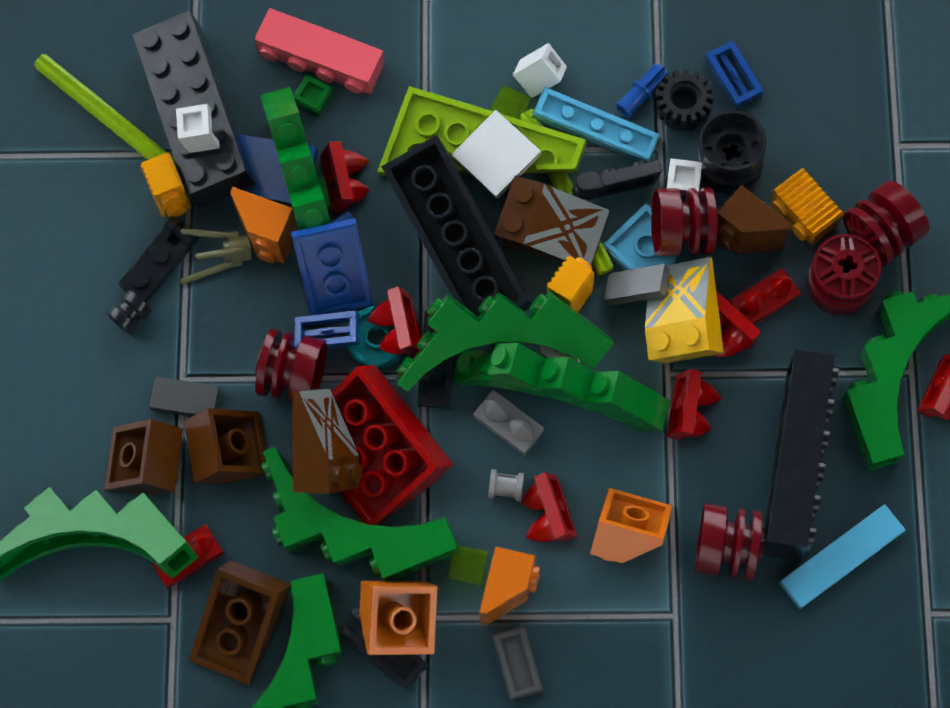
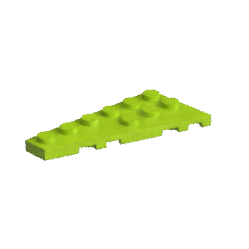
(453, 121)

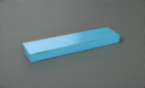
(595, 125)
(842, 556)

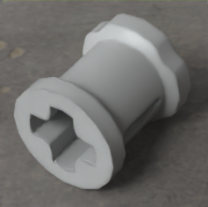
(505, 485)

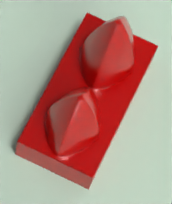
(336, 167)
(766, 297)
(399, 312)
(738, 330)
(687, 395)
(937, 396)
(557, 521)
(206, 549)

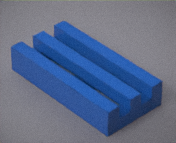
(757, 90)
(349, 316)

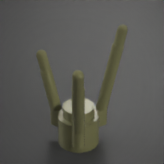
(235, 249)

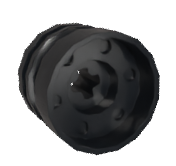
(736, 137)

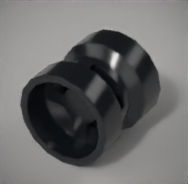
(128, 313)

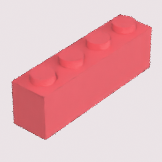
(319, 52)

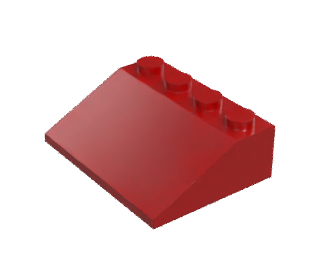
(392, 445)

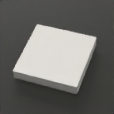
(496, 154)

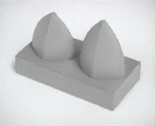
(508, 422)

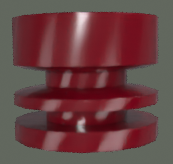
(887, 220)
(689, 221)
(840, 291)
(284, 366)
(729, 542)

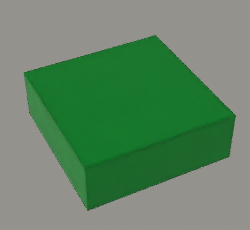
(313, 95)

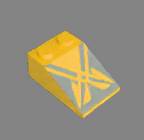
(687, 318)

